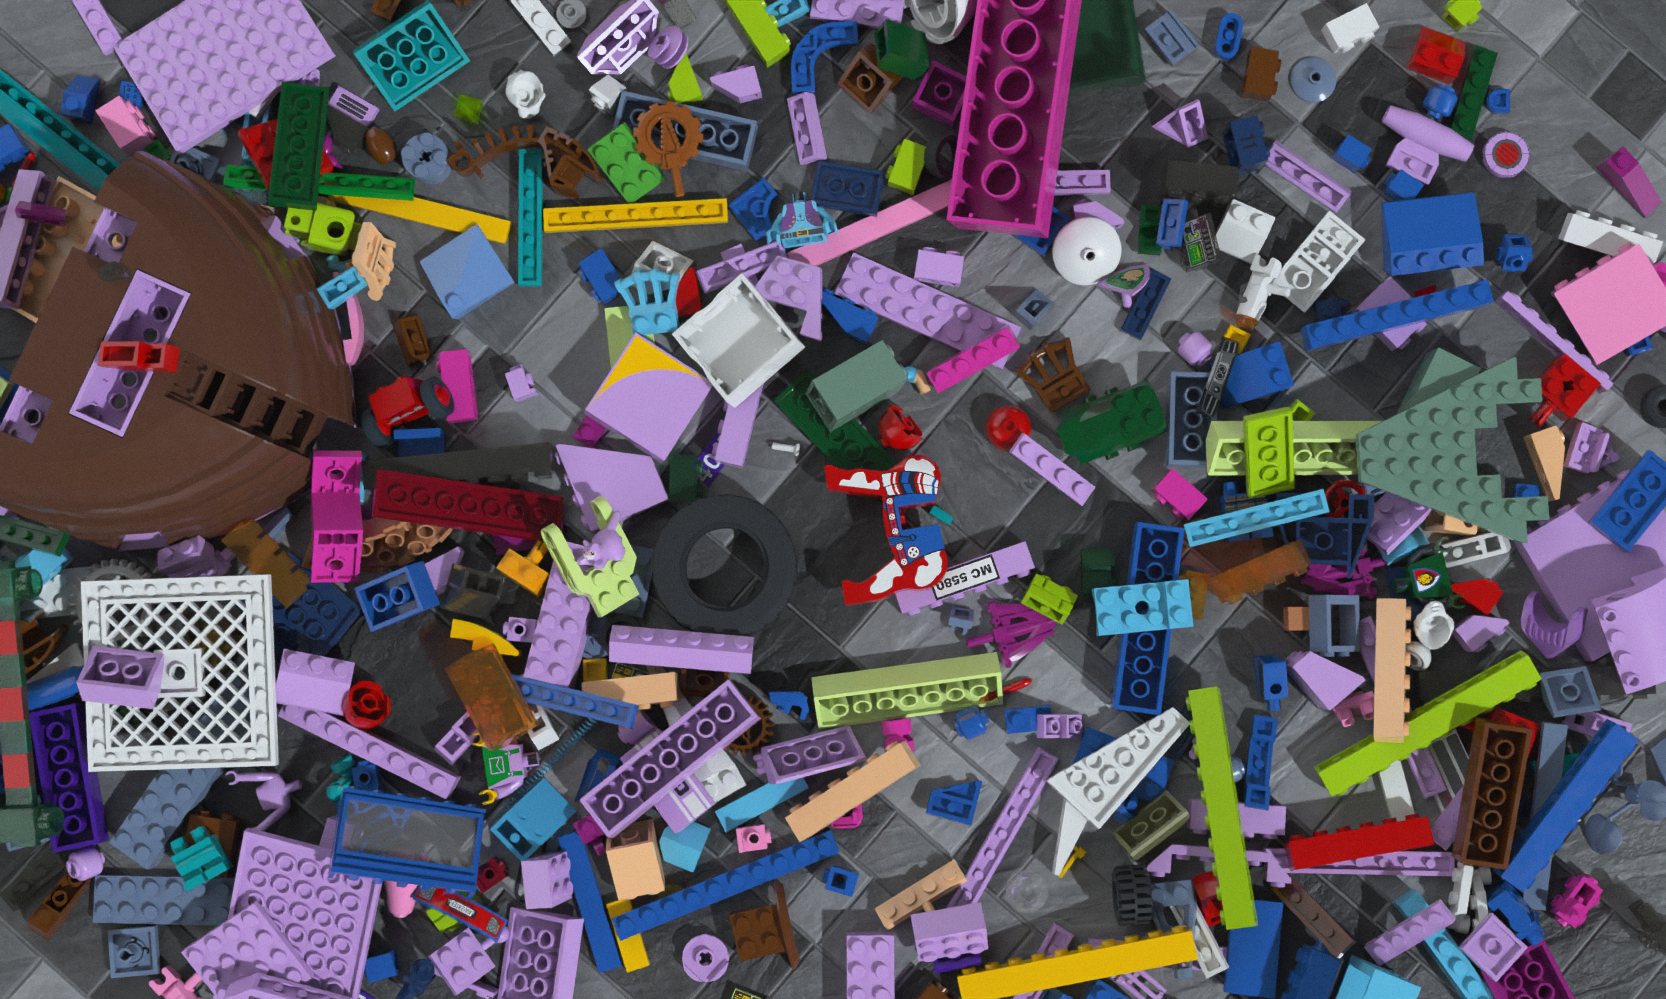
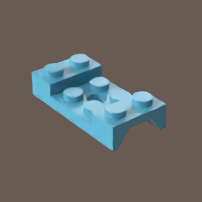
(1167, 607)

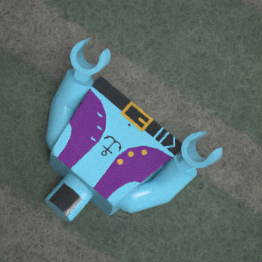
(801, 223)

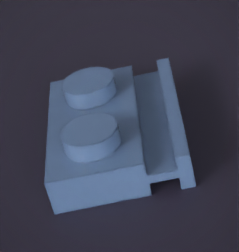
(1171, 37)

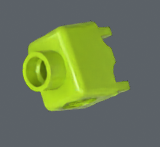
(316, 225)

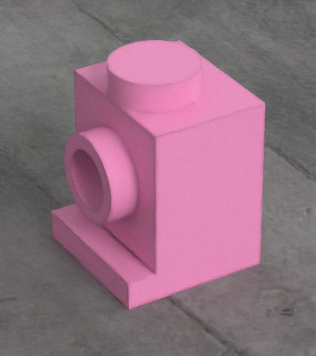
(744, 834)

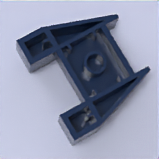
(1333, 538)

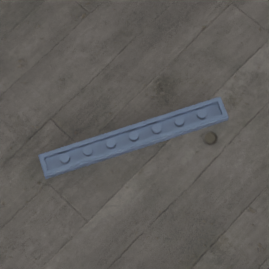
(1547, 776)

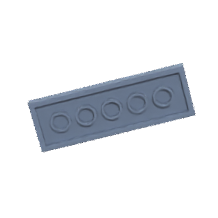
(160, 900)

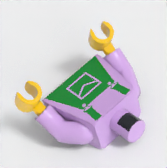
(505, 768)

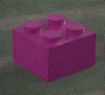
(940, 94)

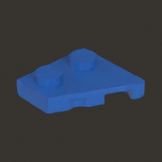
(955, 802)

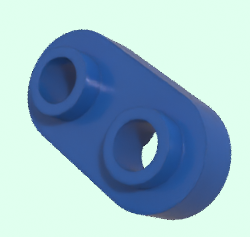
(1228, 37)

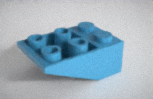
(533, 820)

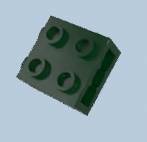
(901, 50)

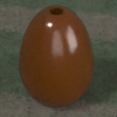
(380, 145)

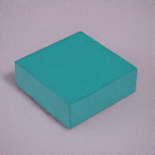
(941, 515)

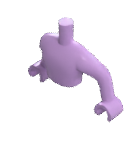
(271, 794)

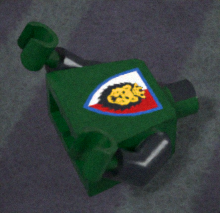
(1427, 576)

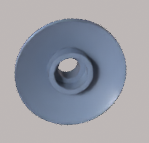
(1306, 87)

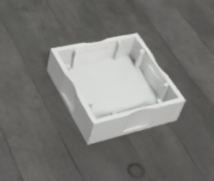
(738, 340)

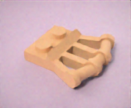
(366, 258)

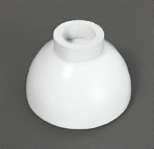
(1419, 655)

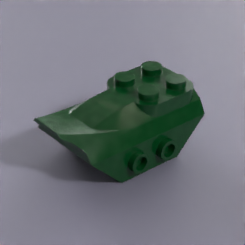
(1111, 423)

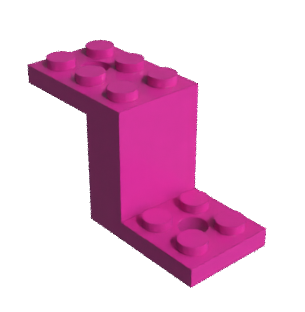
(336, 516)

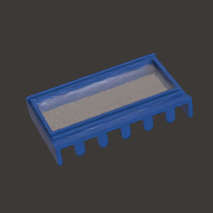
(407, 840)

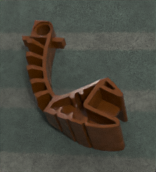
(562, 158)
(35, 642)

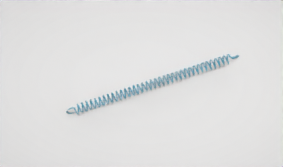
(548, 765)

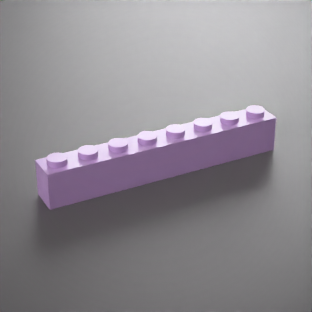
(374, 749)

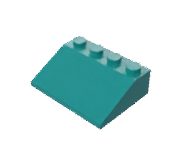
(411, 55)

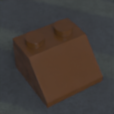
(866, 81)
(701, 682)

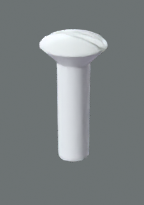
(789, 448)

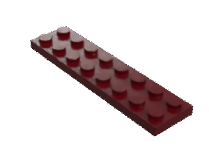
(464, 505)

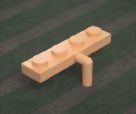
(921, 895)

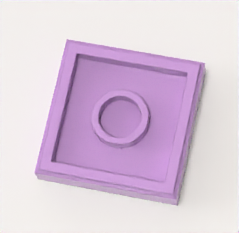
(1493, 947)

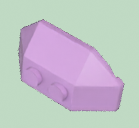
(620, 38)

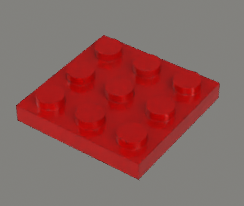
(260, 143)

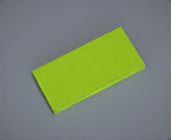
(1269, 452)

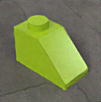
(684, 85)

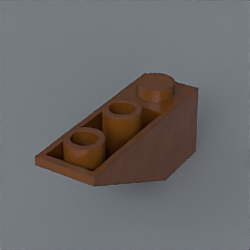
(57, 906)

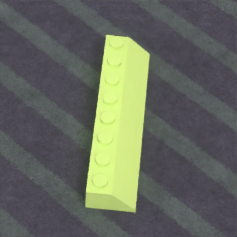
(1317, 447)
(906, 690)

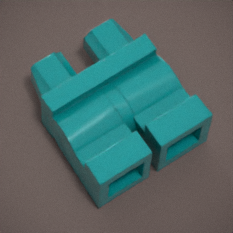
(201, 860)

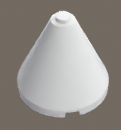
(941, 18)

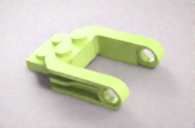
(604, 587)

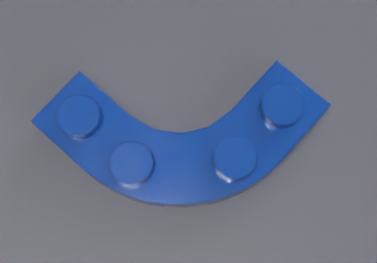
(812, 45)

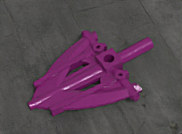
(1323, 576)
(1004, 633)

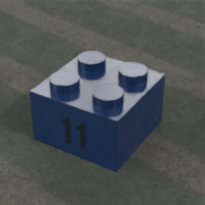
(1246, 145)

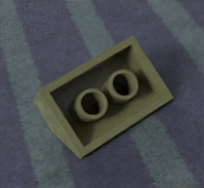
(1151, 826)

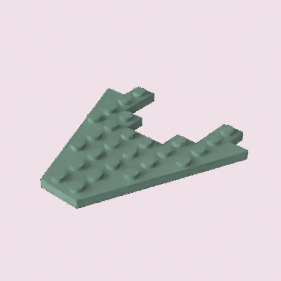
(1431, 453)

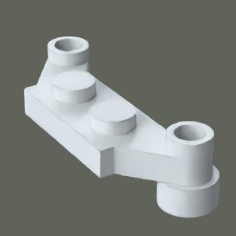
(1459, 897)
(1478, 900)

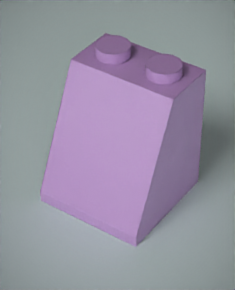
(1321, 679)

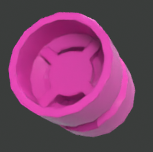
(898, 731)

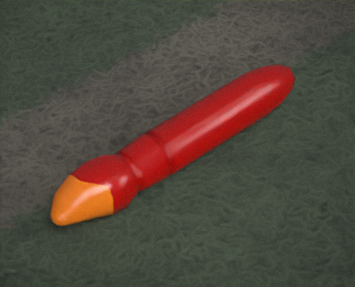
(1007, 689)

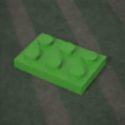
(624, 164)

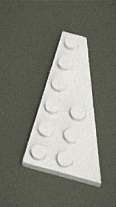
(1111, 773)

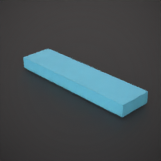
(758, 802)

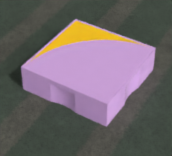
(648, 397)

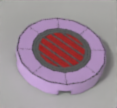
(1505, 154)

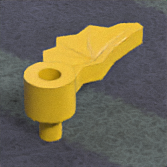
(1079, 852)

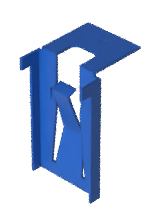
(590, 770)

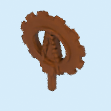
(672, 154)

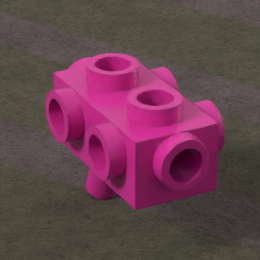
(1572, 908)

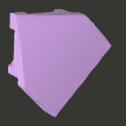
(1589, 449)

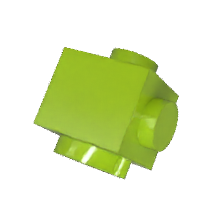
(1461, 13)

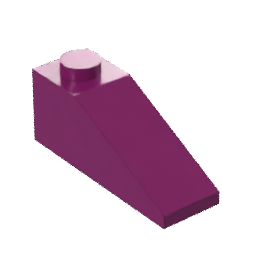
(1630, 180)

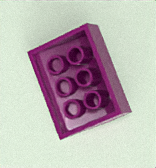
(1531, 977)

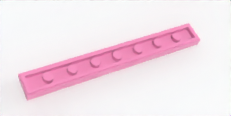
(875, 227)

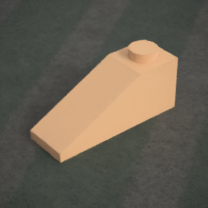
(1547, 455)

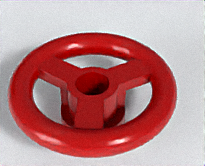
(1340, 495)

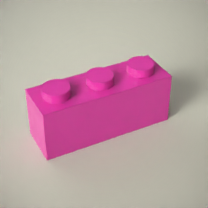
(458, 377)

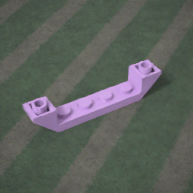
(1162, 862)
(271, 987)

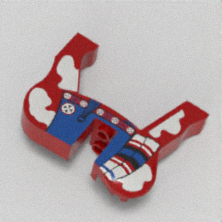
(918, 552)

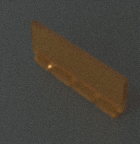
(260, 559)

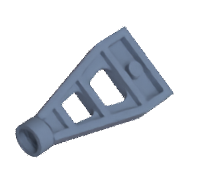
(1173, 894)

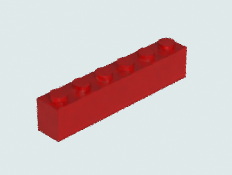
(1358, 843)

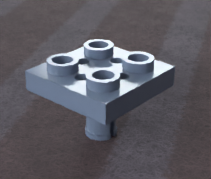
(207, 164)
(125, 952)

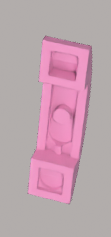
(354, 346)

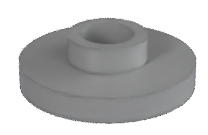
(571, 14)

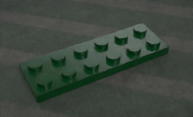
(298, 146)
(846, 446)

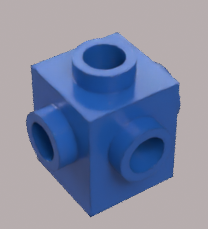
(1514, 252)

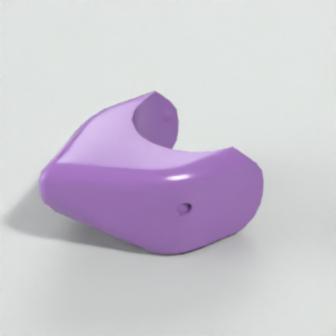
(1547, 634)

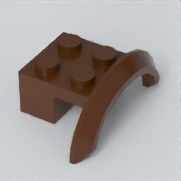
(765, 929)

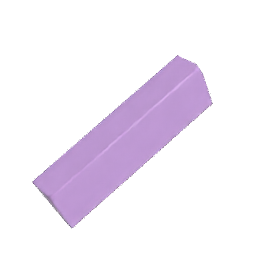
(806, 128)

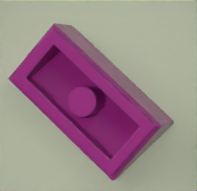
(41, 213)

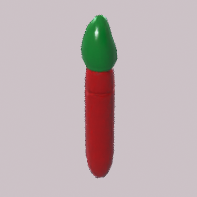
(26, 165)

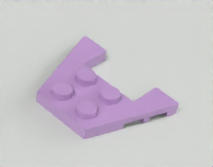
(798, 287)

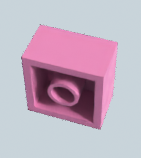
(126, 125)

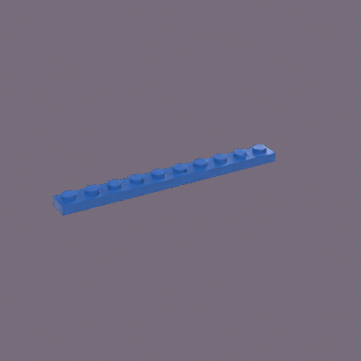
(725, 885)

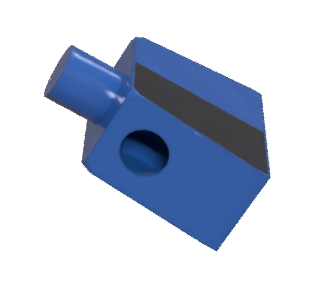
(1271, 671)

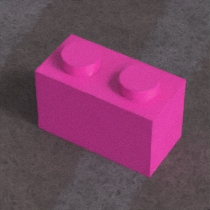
(1178, 495)

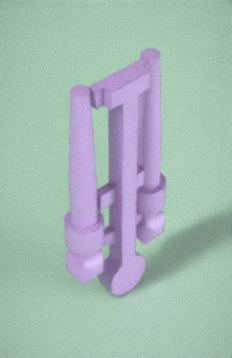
(1120, 980)

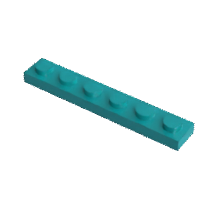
(530, 218)

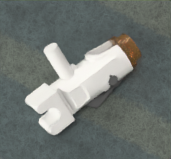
(1255, 292)

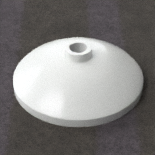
(1078, 239)

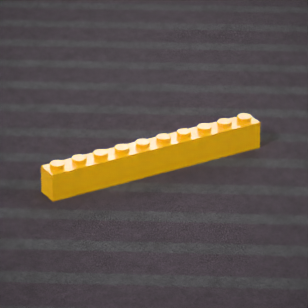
(1078, 965)

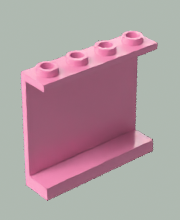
(1614, 302)

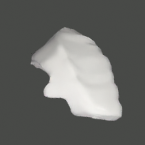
(525, 93)
(1433, 625)

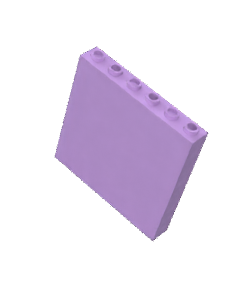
(1581, 564)

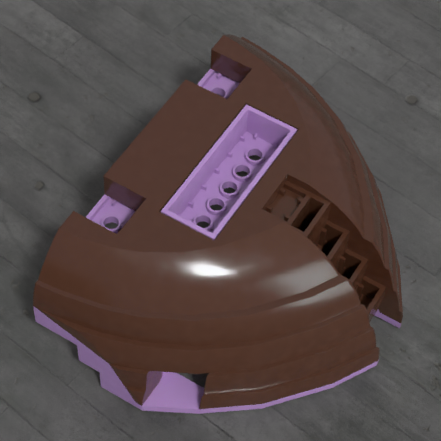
(191, 444)

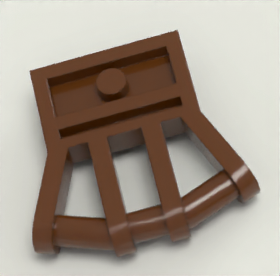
(1062, 387)

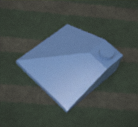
(466, 272)

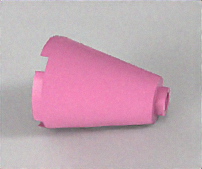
(400, 899)

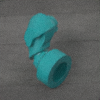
(341, 767)

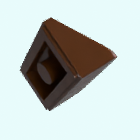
(412, 339)

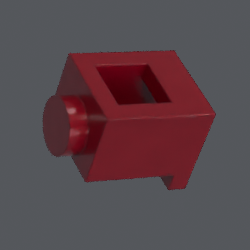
(500, 870)

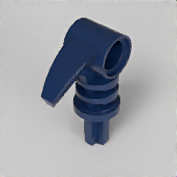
(417, 979)

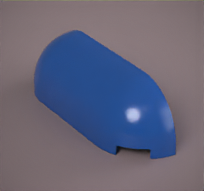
(53, 688)

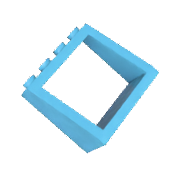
(1372, 981)

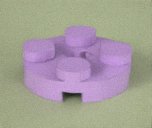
(706, 971)

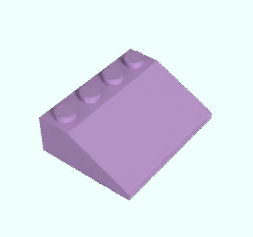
(540, 955)

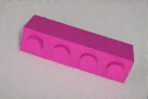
(973, 359)

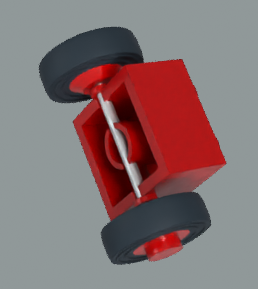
(402, 404)

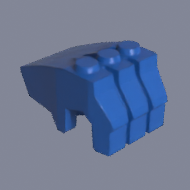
(785, 700)

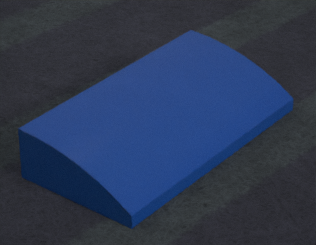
(1255, 953)

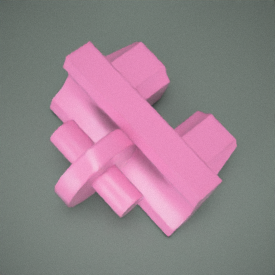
(1355, 704)

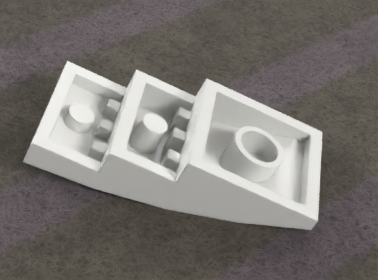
(1318, 260)

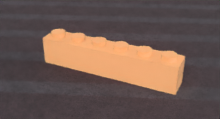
(1391, 670)
(852, 791)

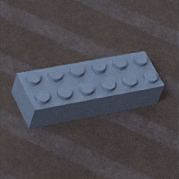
(726, 137)

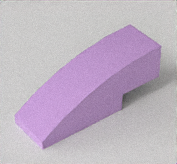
(457, 739)

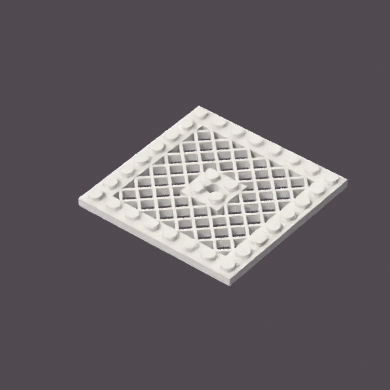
(260, 661)

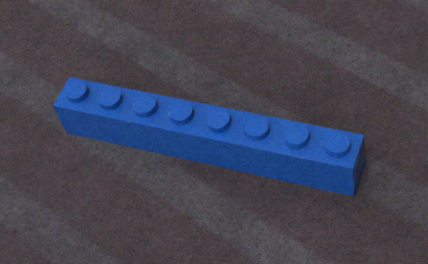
(1396, 315)
(1567, 803)

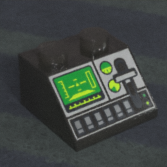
(1199, 244)

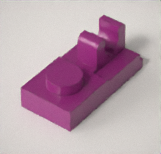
(589, 432)

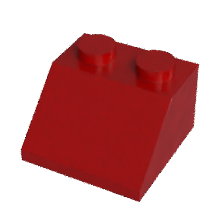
(1437, 55)

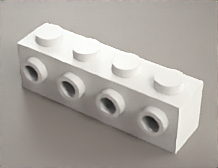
(1606, 238)

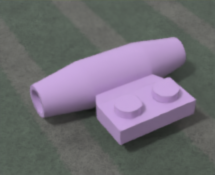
(1422, 143)

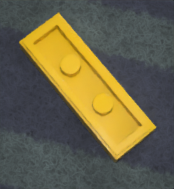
(632, 948)

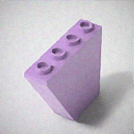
(623, 479)

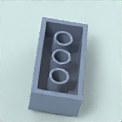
(1185, 427)

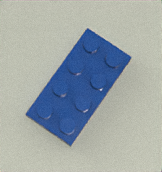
(1633, 502)
(1154, 781)

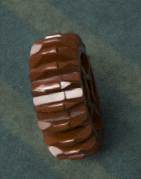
(748, 740)

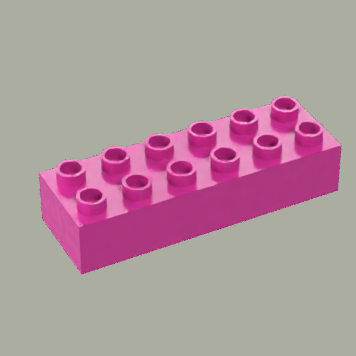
(1013, 116)

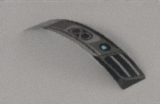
(1218, 377)

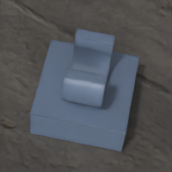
(960, 618)

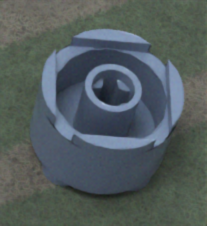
(414, 159)

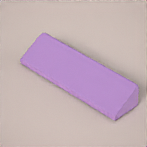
(1307, 176)

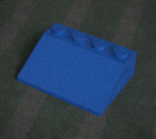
(1431, 234)

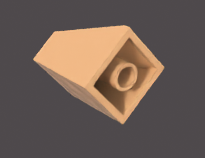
(636, 861)

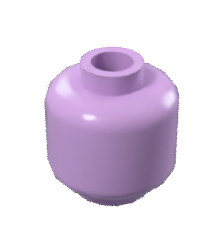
(1195, 348)
(85, 863)

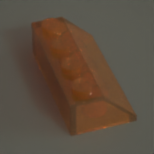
(1259, 571)
(491, 697)

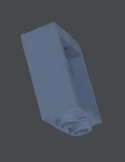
(1321, 624)

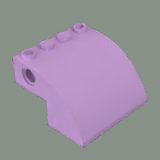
(1637, 629)

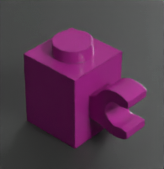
(591, 831)

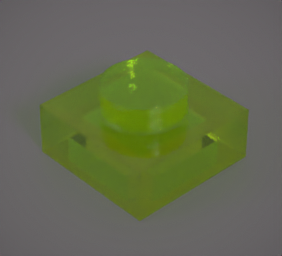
(468, 109)

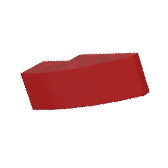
(138, 356)

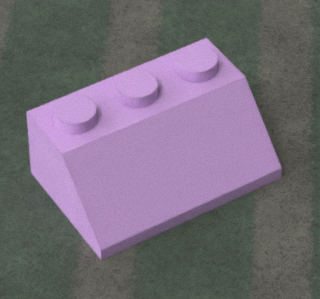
(121, 677)
(313, 681)

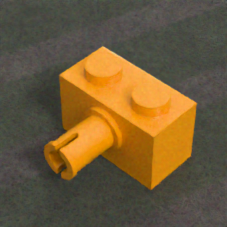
(525, 569)

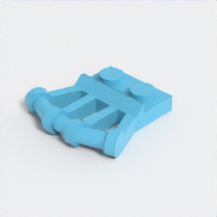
(654, 316)

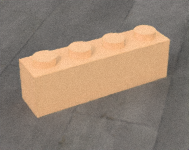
(639, 690)

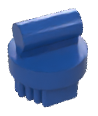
(1126, 810)

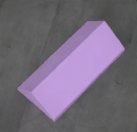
(811, 755)

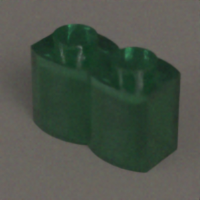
(1096, 569)

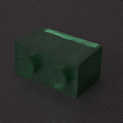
(684, 478)

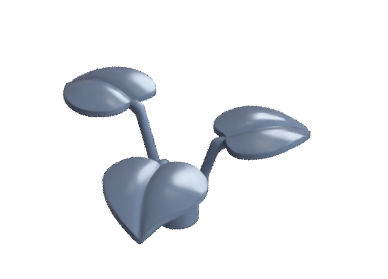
(1607, 836)

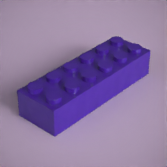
(64, 775)

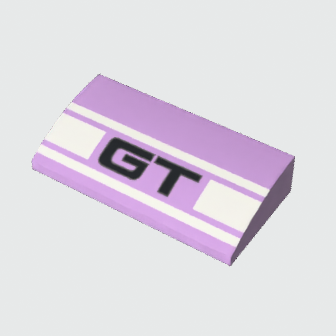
(684, 802)

